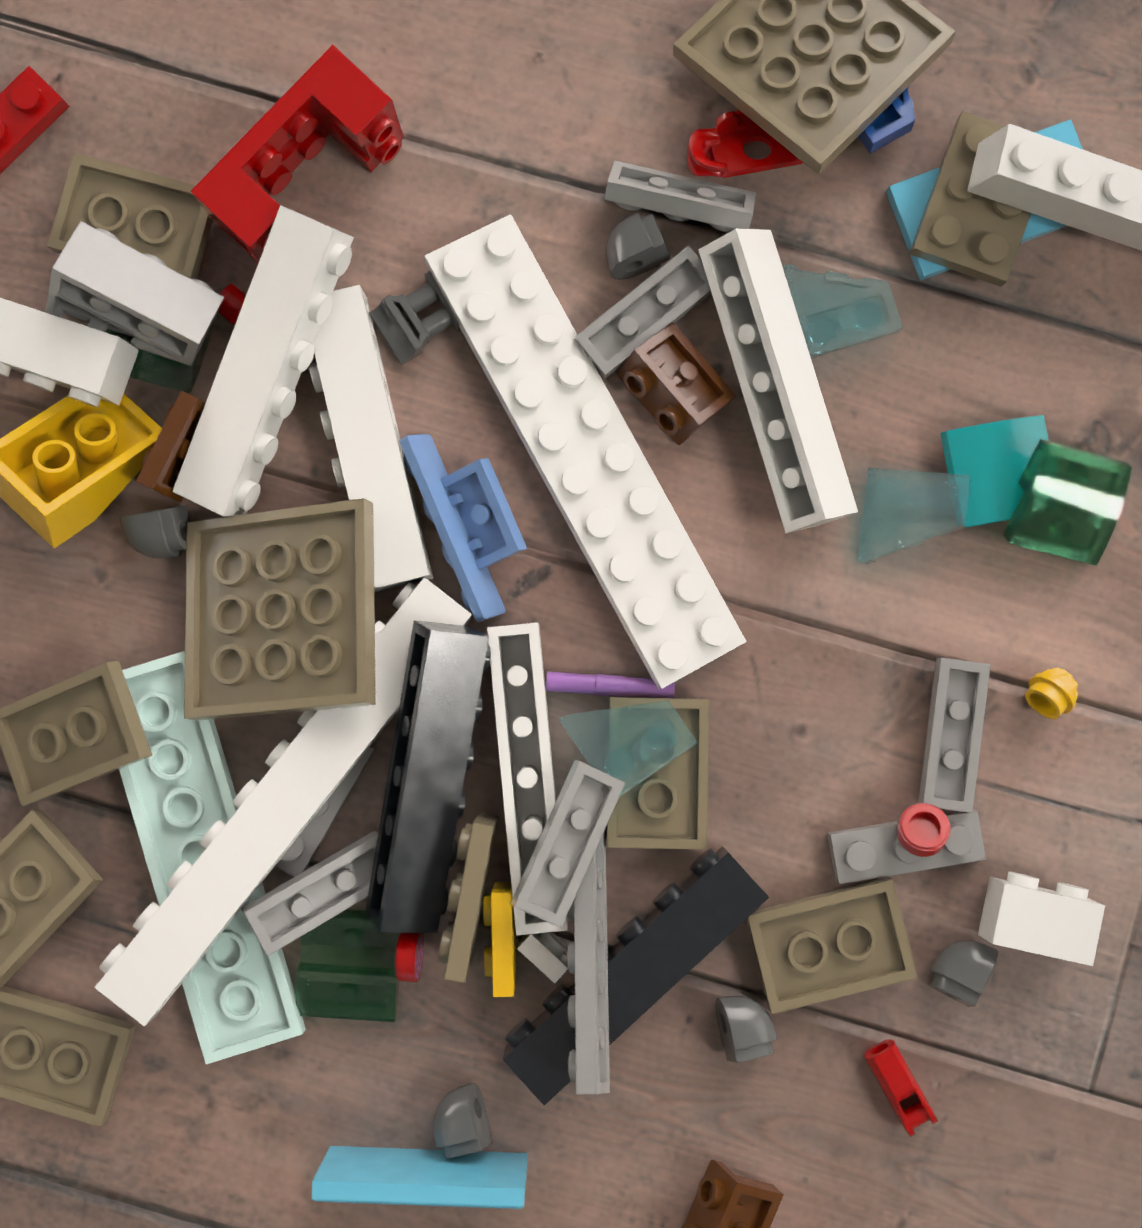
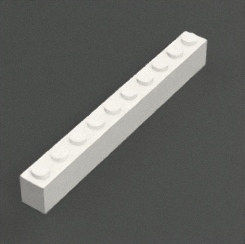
(266, 823)

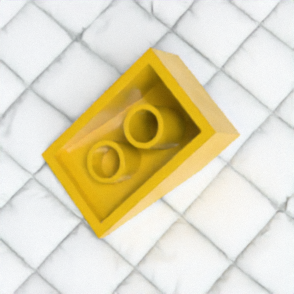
(73, 463)

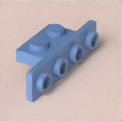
(469, 518)

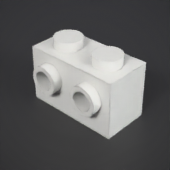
(1040, 919)

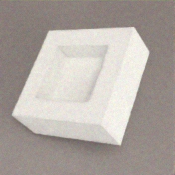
(546, 953)

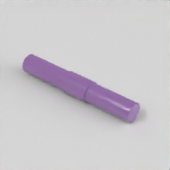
(607, 685)

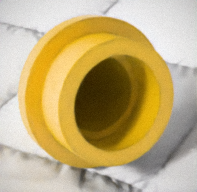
(1052, 693)

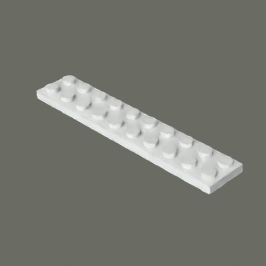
(584, 451)

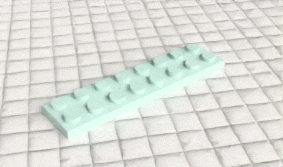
(175, 797)

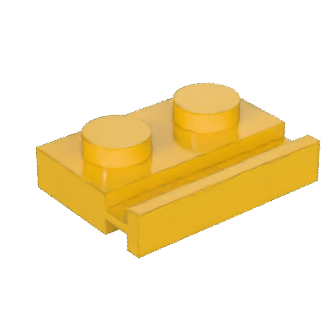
(501, 956)

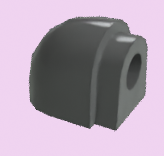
(635, 247)
(157, 532)
(964, 970)
(744, 1028)
(462, 1122)

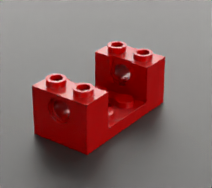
(325, 100)

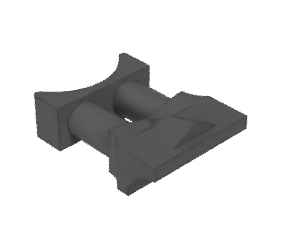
(401, 326)

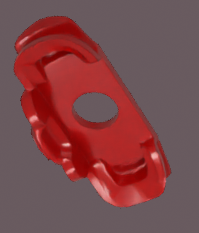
(721, 153)

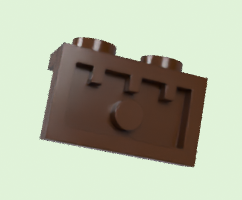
(675, 383)
(167, 456)
(732, 1201)

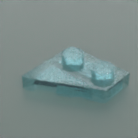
(841, 310)
(910, 508)
(629, 739)

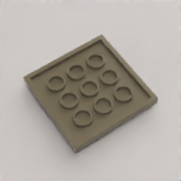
(813, 66)
(280, 611)

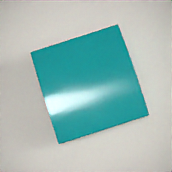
(995, 460)

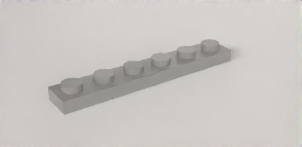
(589, 962)

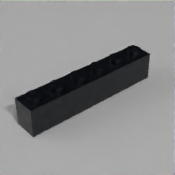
(427, 777)
(641, 966)

